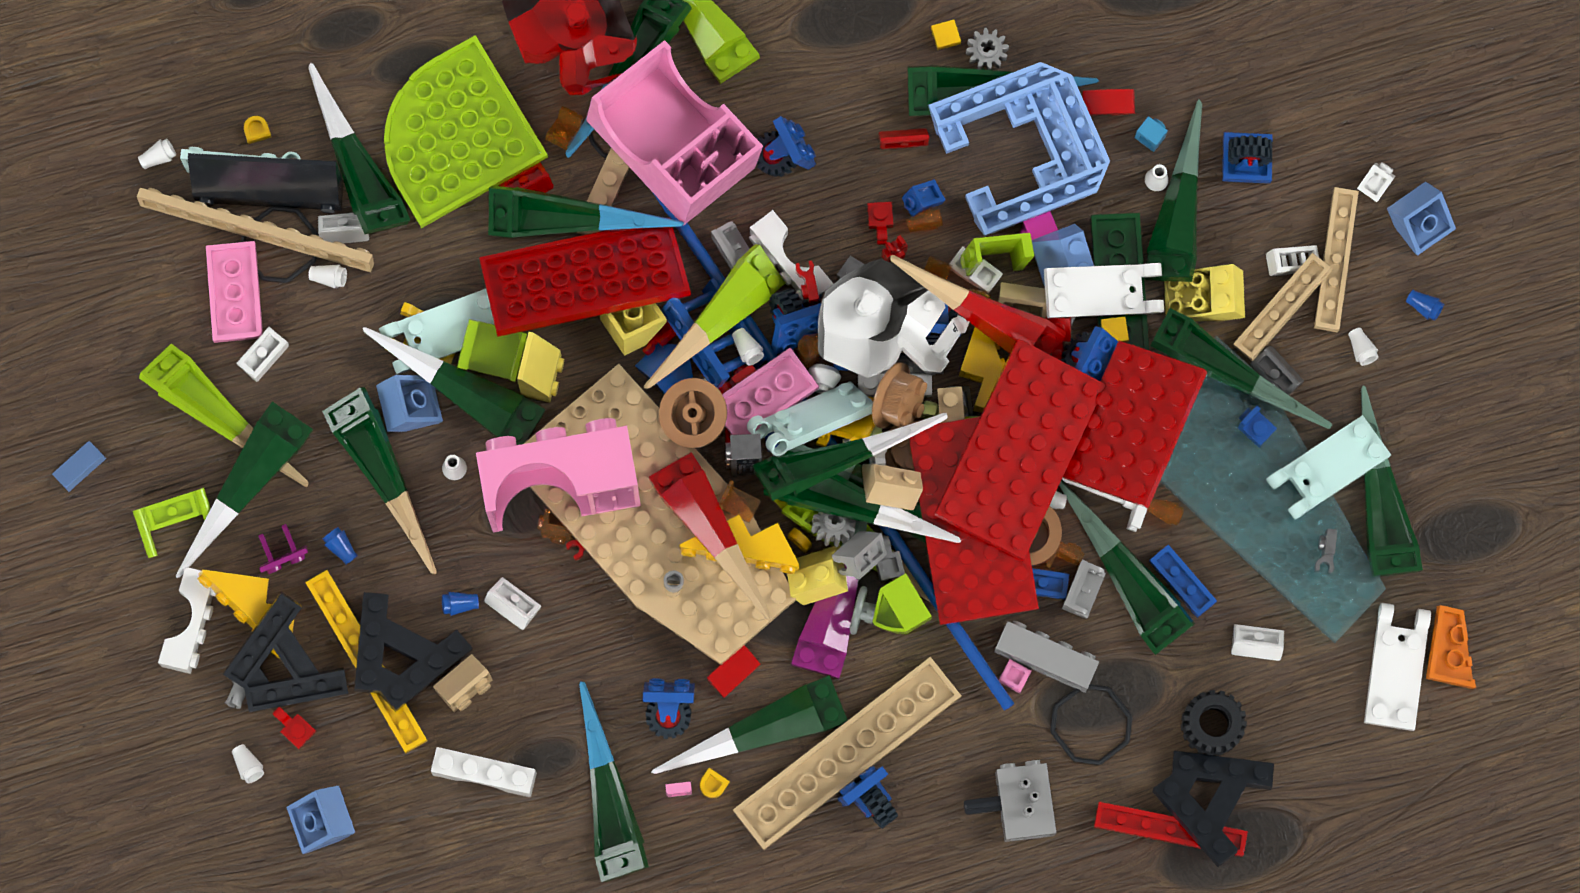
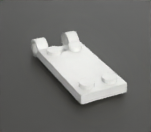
(1099, 290)
(1396, 671)

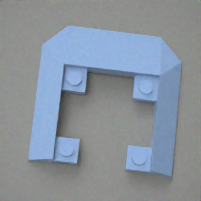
(1063, 123)

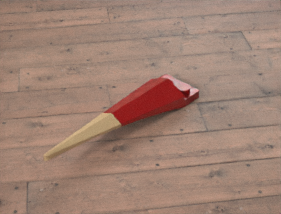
(994, 319)
(691, 498)

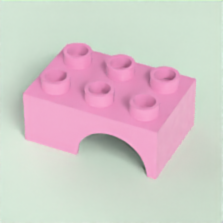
(671, 136)
(588, 466)

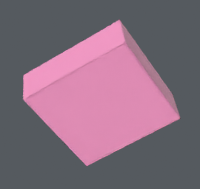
(1014, 676)
(678, 789)

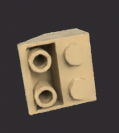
(463, 684)

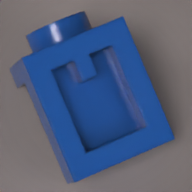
(922, 197)
(1256, 426)

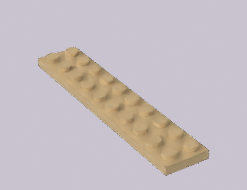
(846, 753)

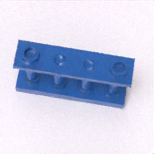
(706, 359)

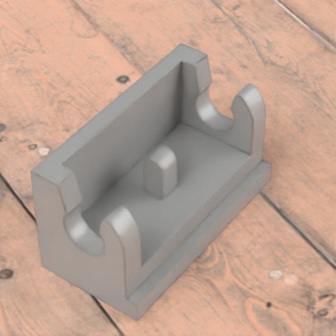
(729, 243)
(860, 553)
(1084, 589)

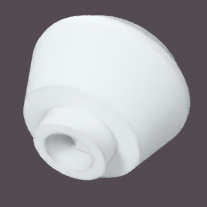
(825, 376)

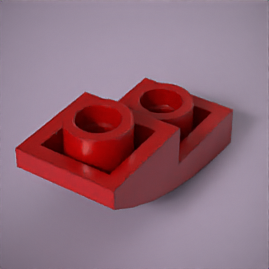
(1109, 101)

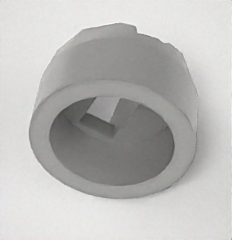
(673, 577)

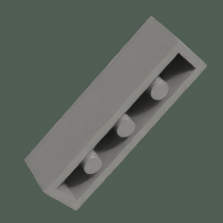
(1047, 656)

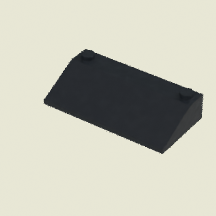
(266, 182)

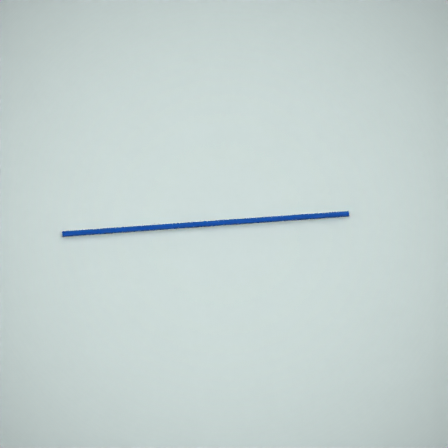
(895, 538)

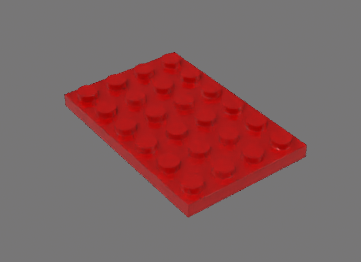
(1135, 423)

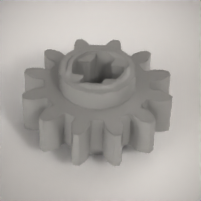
(981, 43)
(833, 528)

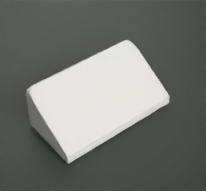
(341, 228)
(263, 354)
(512, 603)
(1257, 642)

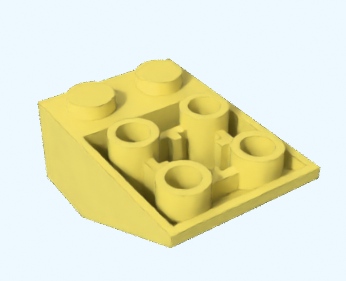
(1211, 296)

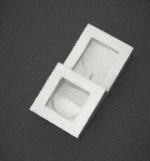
(983, 277)

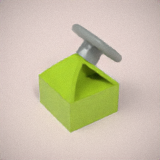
(896, 610)

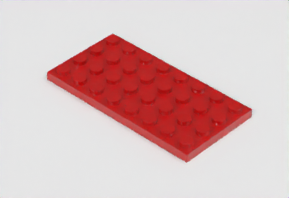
(583, 277)
(1019, 450)
(968, 576)

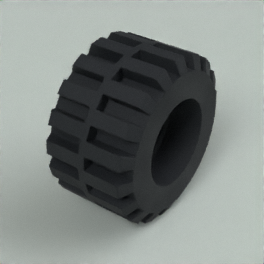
(1225, 705)

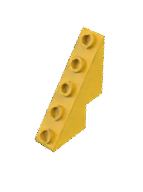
(982, 365)
(763, 549)
(242, 593)

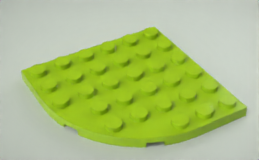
(456, 133)

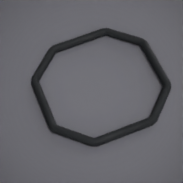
(310, 227)
(1111, 753)

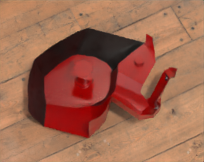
(577, 31)

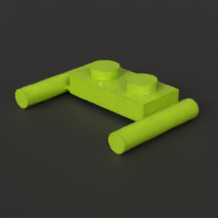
(169, 513)

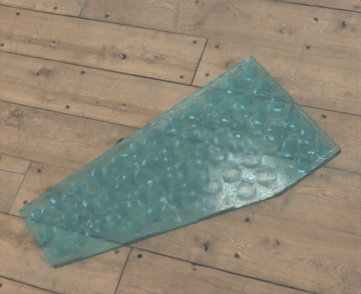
(1226, 486)

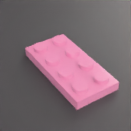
(234, 291)
(767, 391)

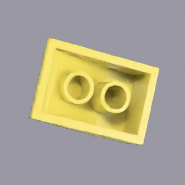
(539, 369)

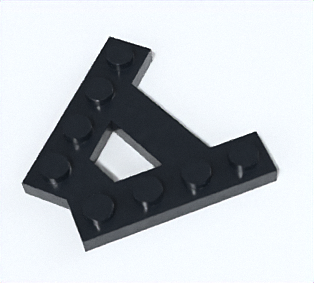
(430, 658)
(306, 680)
(1207, 825)

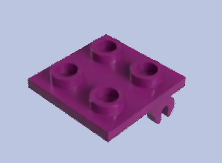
(274, 565)

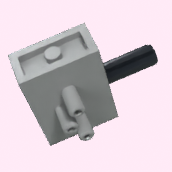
(1022, 800)

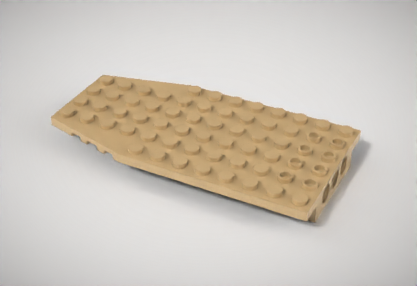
(644, 541)

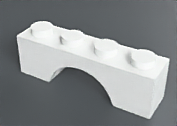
(770, 235)
(181, 651)
(484, 771)

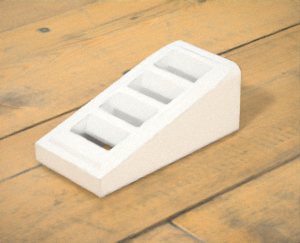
(1277, 259)

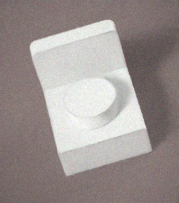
(1377, 181)

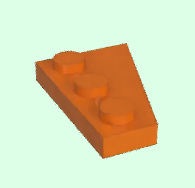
(1449, 651)

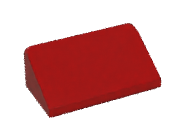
(903, 138)
(533, 178)
(733, 671)

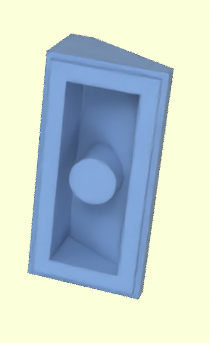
(79, 466)

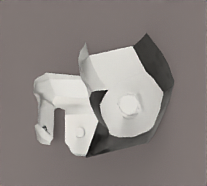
(877, 315)

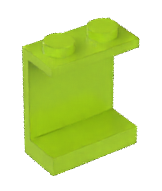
(1017, 245)
(491, 354)

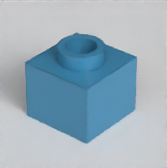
(1151, 133)

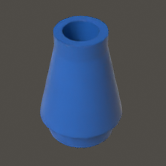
(1426, 305)
(340, 545)
(456, 603)

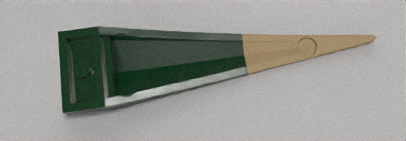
(363, 436)

